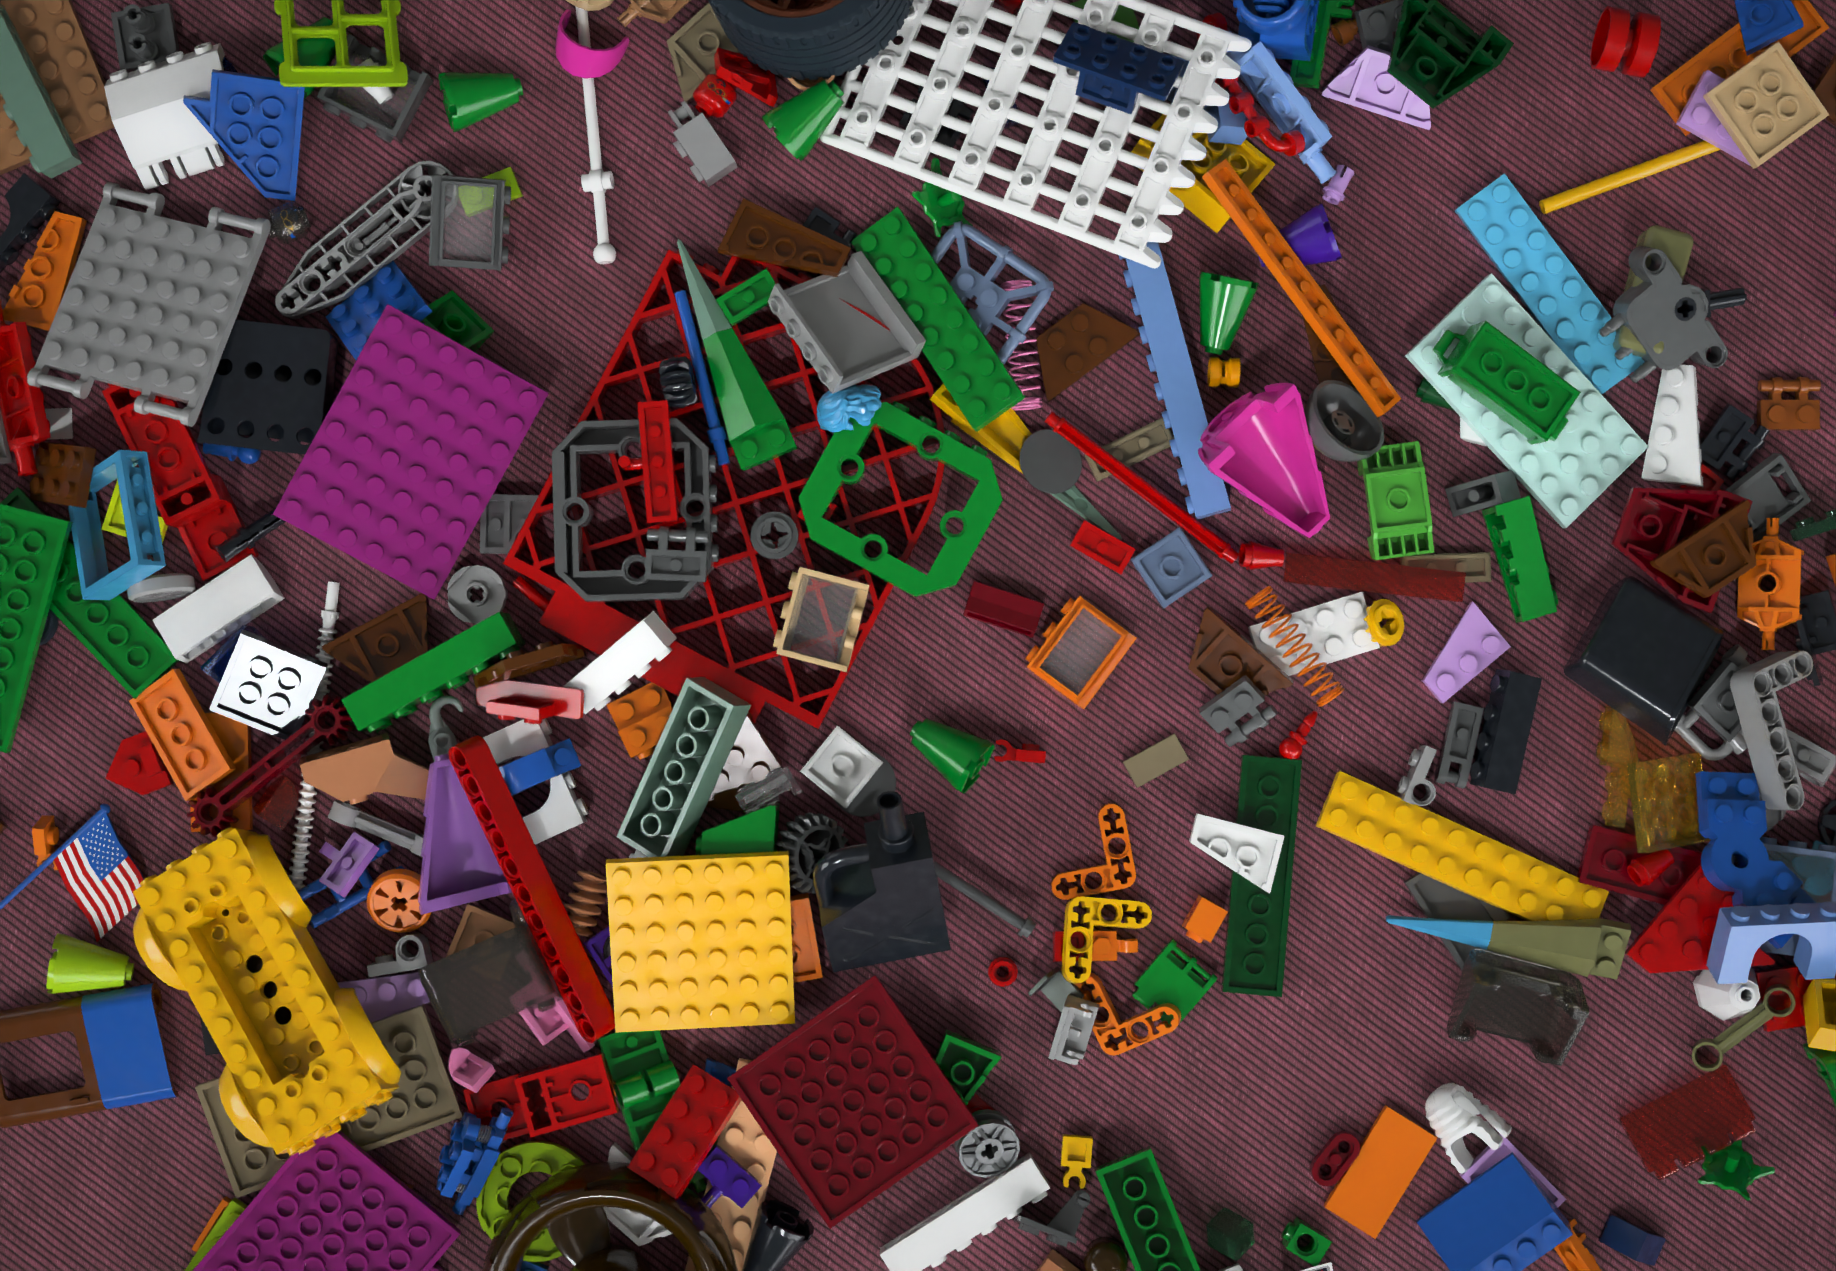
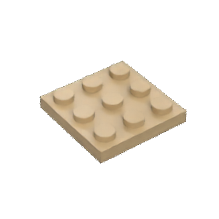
(1766, 105)

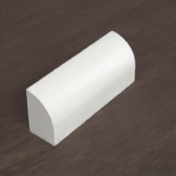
(218, 609)

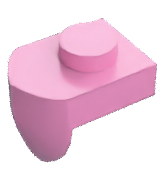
(469, 1069)

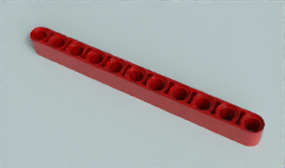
(532, 887)

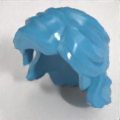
(855, 402)

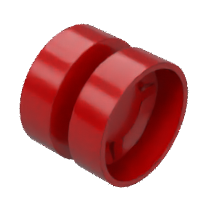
(1627, 42)

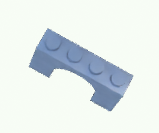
(1744, 929)

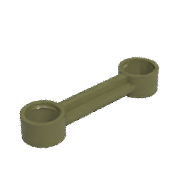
(1743, 1027)

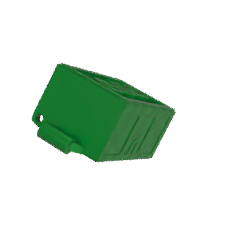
(1507, 381)

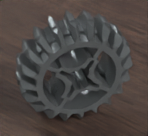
(802, 860)

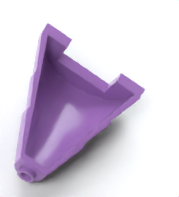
(455, 851)

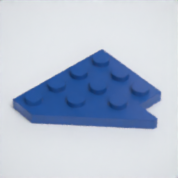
(256, 126)

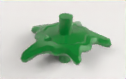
(940, 204)
(1732, 1169)

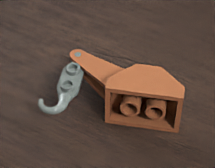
(372, 766)

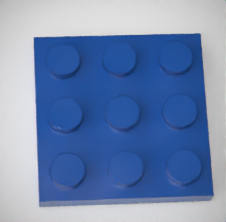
(361, 311)

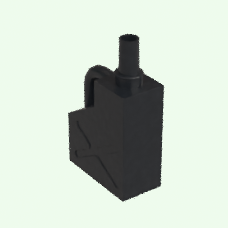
(882, 895)

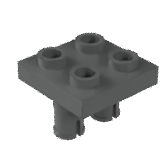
(144, 34)

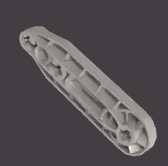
(352, 252)

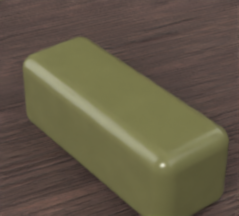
(1678, 248)

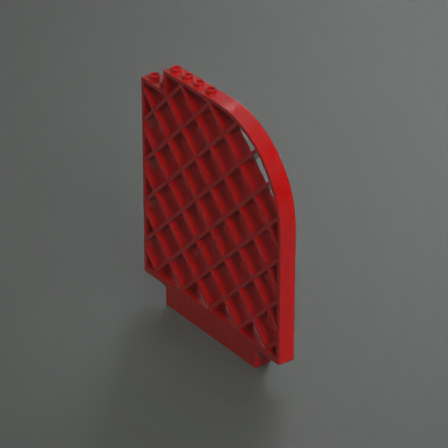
(600, 625)

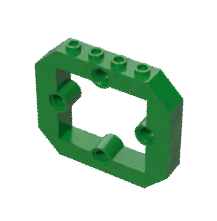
(958, 548)

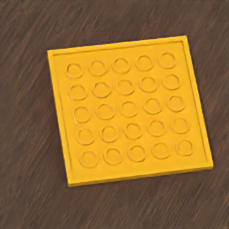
(701, 941)

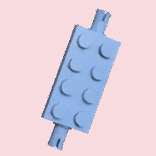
(1285, 105)

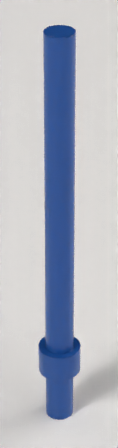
(715, 433)

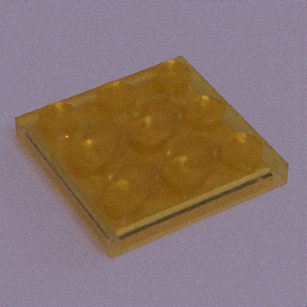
(1665, 801)

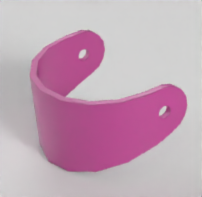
(582, 60)

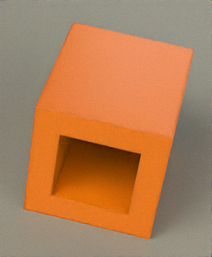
(1203, 920)

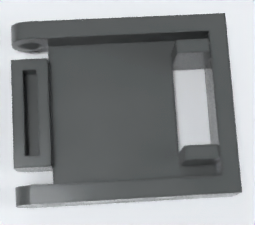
(1766, 496)

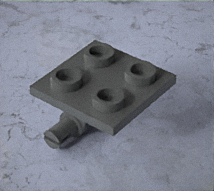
(1063, 1225)

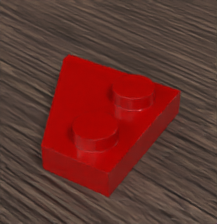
(746, 75)

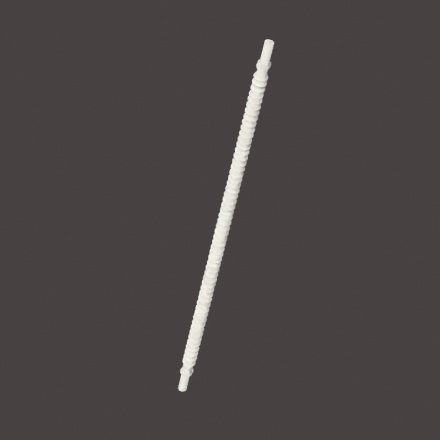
(329, 618)

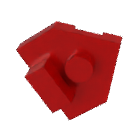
(139, 766)

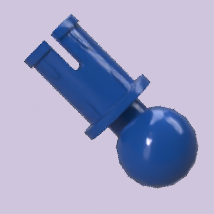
(246, 455)

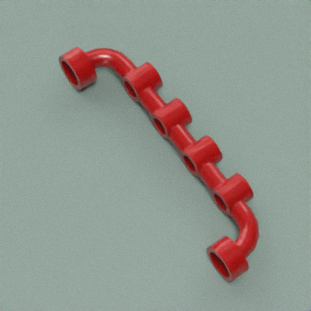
(1256, 125)

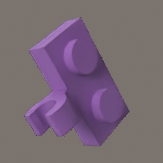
(347, 863)

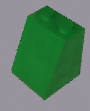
(744, 834)

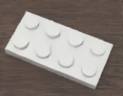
(1332, 627)

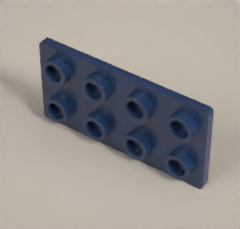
(1116, 69)

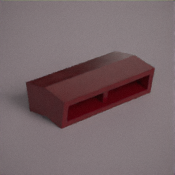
(1003, 609)

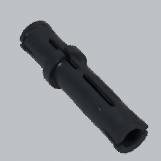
(249, 535)

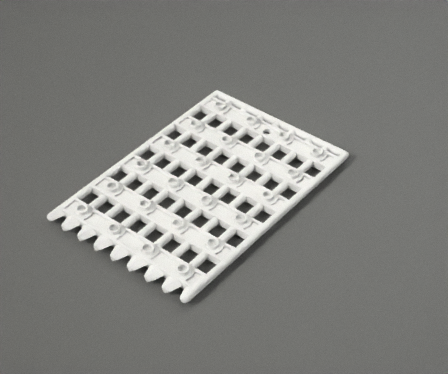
(1160, 172)

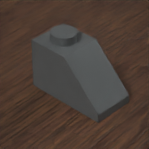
(1483, 493)

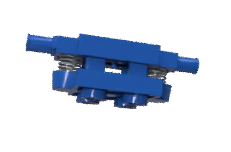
(468, 1165)

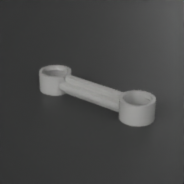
(354, 817)

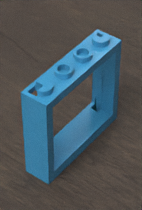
(140, 525)

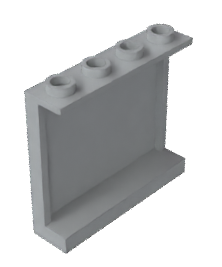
(838, 338)

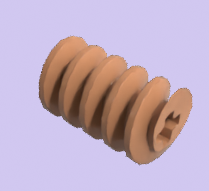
(586, 901)

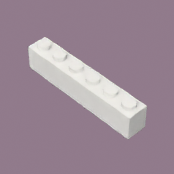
(967, 1217)

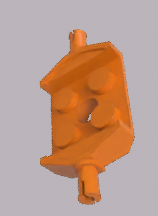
(1782, 605)

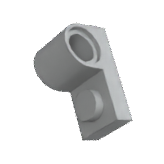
(1811, 760)
(404, 960)

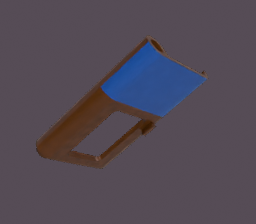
(117, 1048)

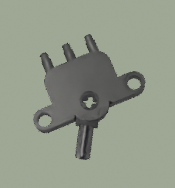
(1670, 313)

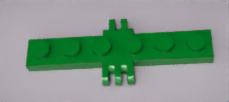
(1309, 73)

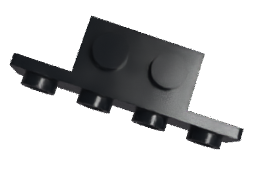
(1816, 629)

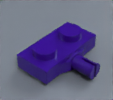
(727, 1178)

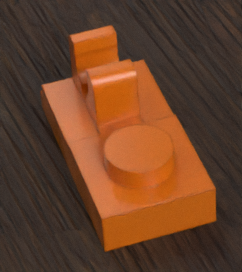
(1574, 1254)

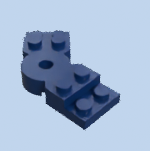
(1734, 823)

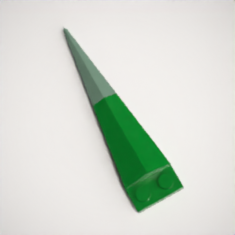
(748, 409)

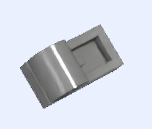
(1420, 762)

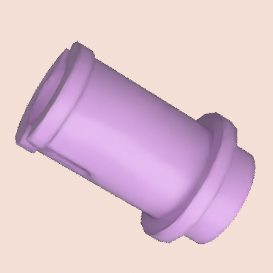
(1334, 191)

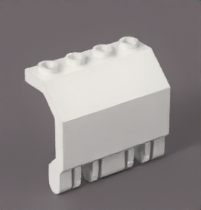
(156, 122)

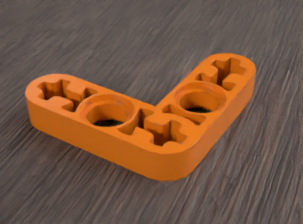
(1106, 870)
(1114, 1026)

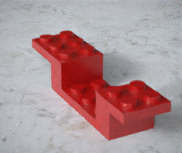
(181, 481)

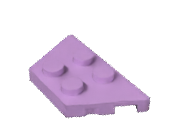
(1371, 88)

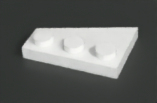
(1240, 847)

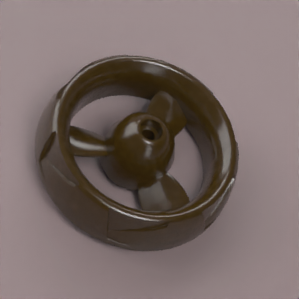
(575, 1217)

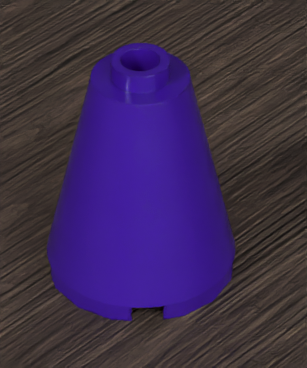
(1311, 238)

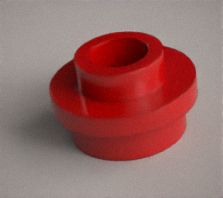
(1009, 978)

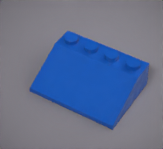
(1496, 1221)

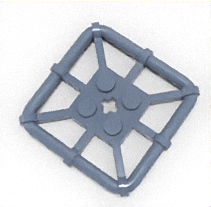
(990, 297)

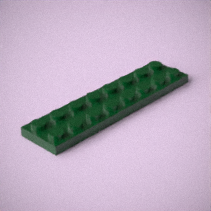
(1255, 918)

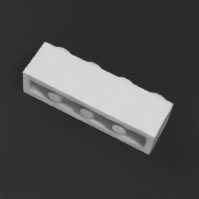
(622, 660)

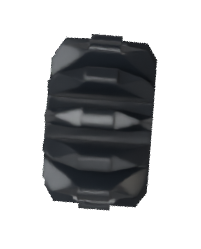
(678, 381)

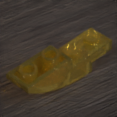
(1616, 751)

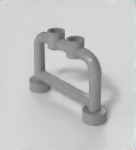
(1738, 744)

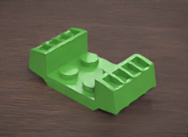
(1397, 502)

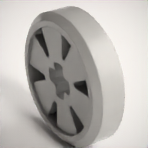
(162, 588)

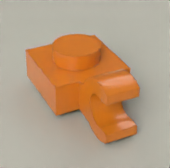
(44, 838)
(1107, 945)

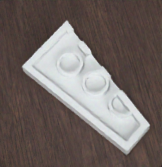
(1675, 430)

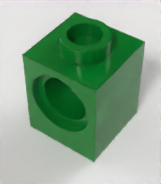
(1314, 1250)

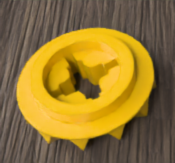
(1392, 630)

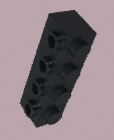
(1505, 731)

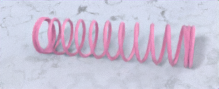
(1029, 402)

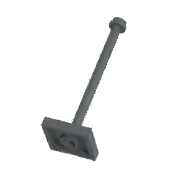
(1024, 925)

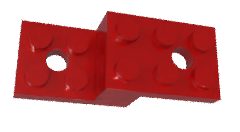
(545, 1098)

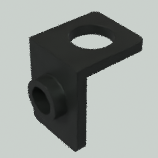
(1056, 988)

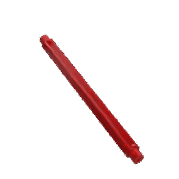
(1141, 487)

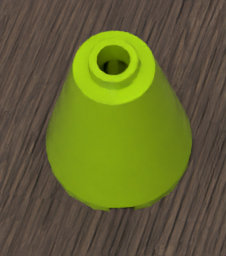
(85, 966)

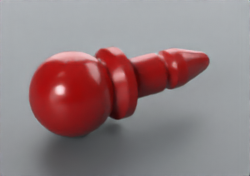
(1292, 746)

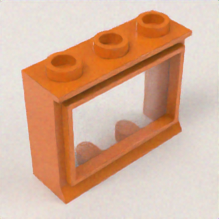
(1079, 651)

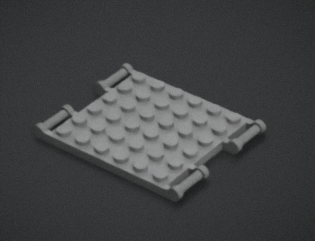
(150, 304)

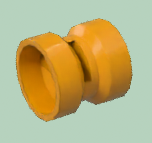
(1229, 375)

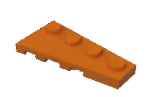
(47, 273)

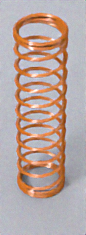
(1253, 602)

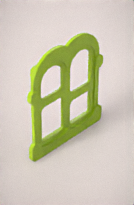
(342, 74)

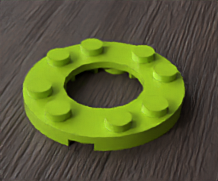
(511, 1164)

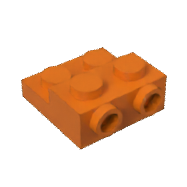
(641, 718)

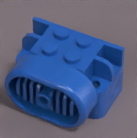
(1280, 25)

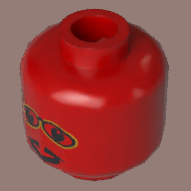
(714, 96)

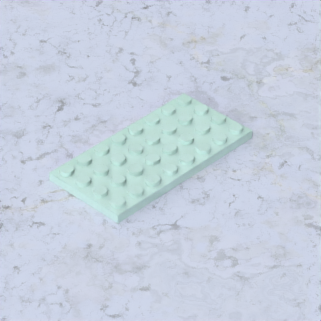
(1589, 450)

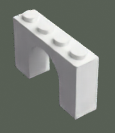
(562, 807)

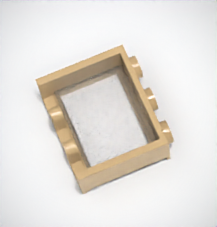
(821, 619)

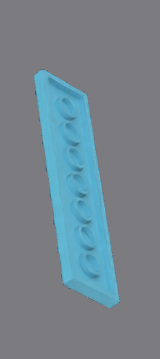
(1545, 281)

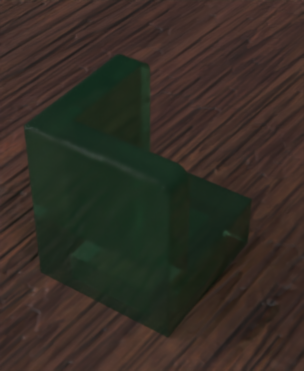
(1230, 1234)

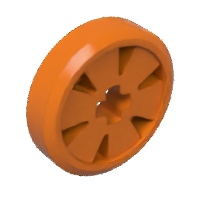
(382, 904)

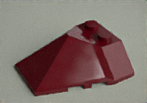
(1660, 519)

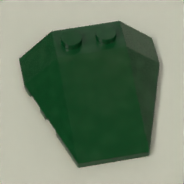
(1439, 53)

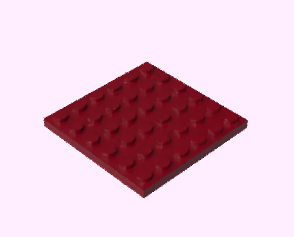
(853, 1101)

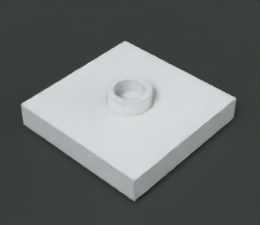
(841, 766)

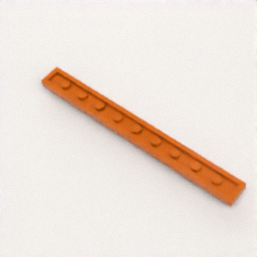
(1301, 288)

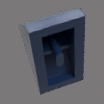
(1632, 1240)

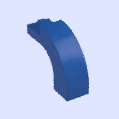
(540, 766)

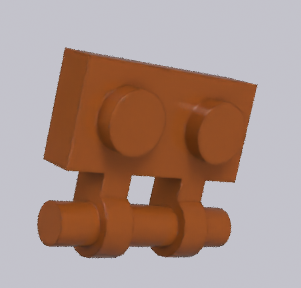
(1789, 414)

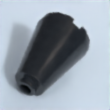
(776, 1237)

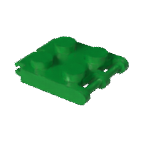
(1172, 982)

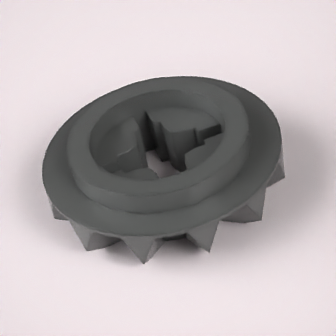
(763, 526)

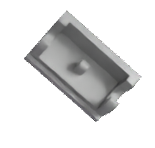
(1073, 1030)

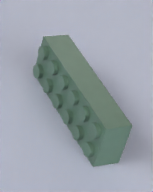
(683, 769)

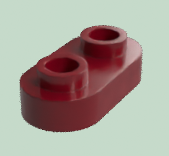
(1337, 1160)

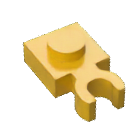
(1076, 1154)

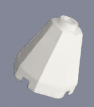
(1726, 1000)

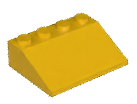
(1245, 159)

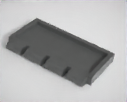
(1446, 902)

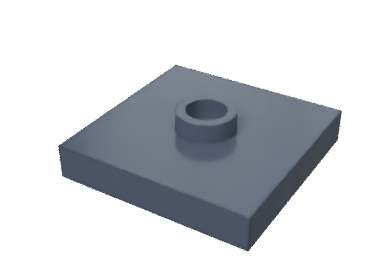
(1171, 567)

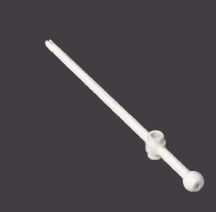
(597, 179)

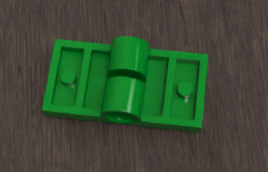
(641, 1078)

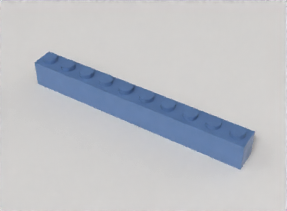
(1176, 383)

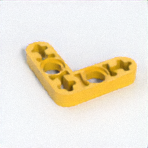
(1094, 918)

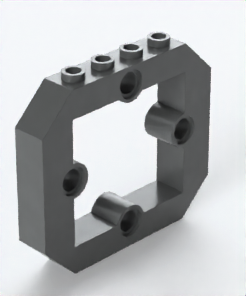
(616, 437)

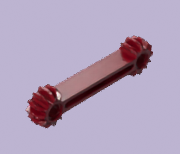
(270, 766)

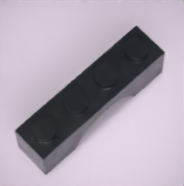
(29, 208)

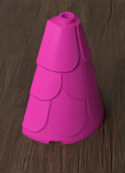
(1269, 456)

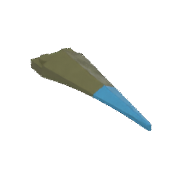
(1567, 945)

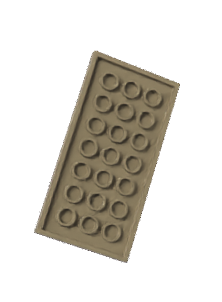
(420, 1103)

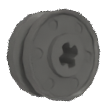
(990, 1146)

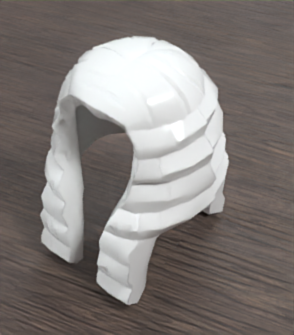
(1454, 1115)

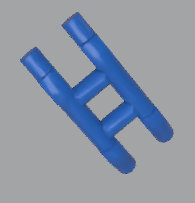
(348, 902)

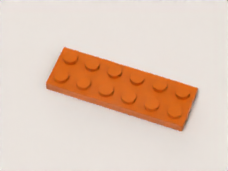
(1727, 56)

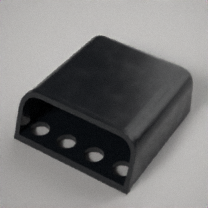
(269, 386)
(1644, 656)

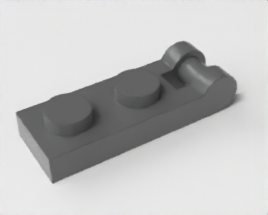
(1459, 744)

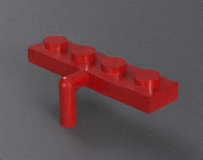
(655, 461)

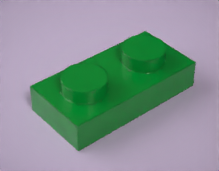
(747, 297)

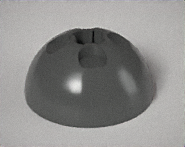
(1342, 423)

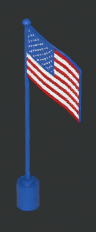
(95, 873)

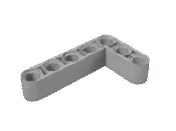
(1764, 726)

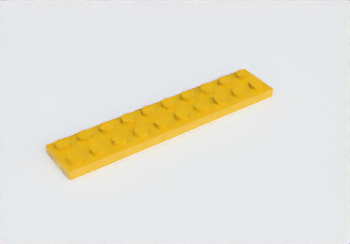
(1455, 854)

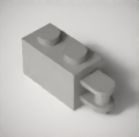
(701, 145)

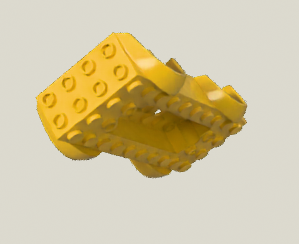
(196, 936)

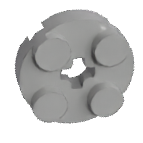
(479, 577)

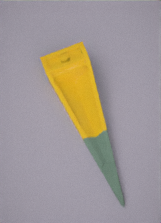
(1005, 439)

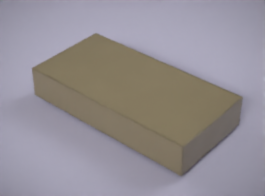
(1155, 760)

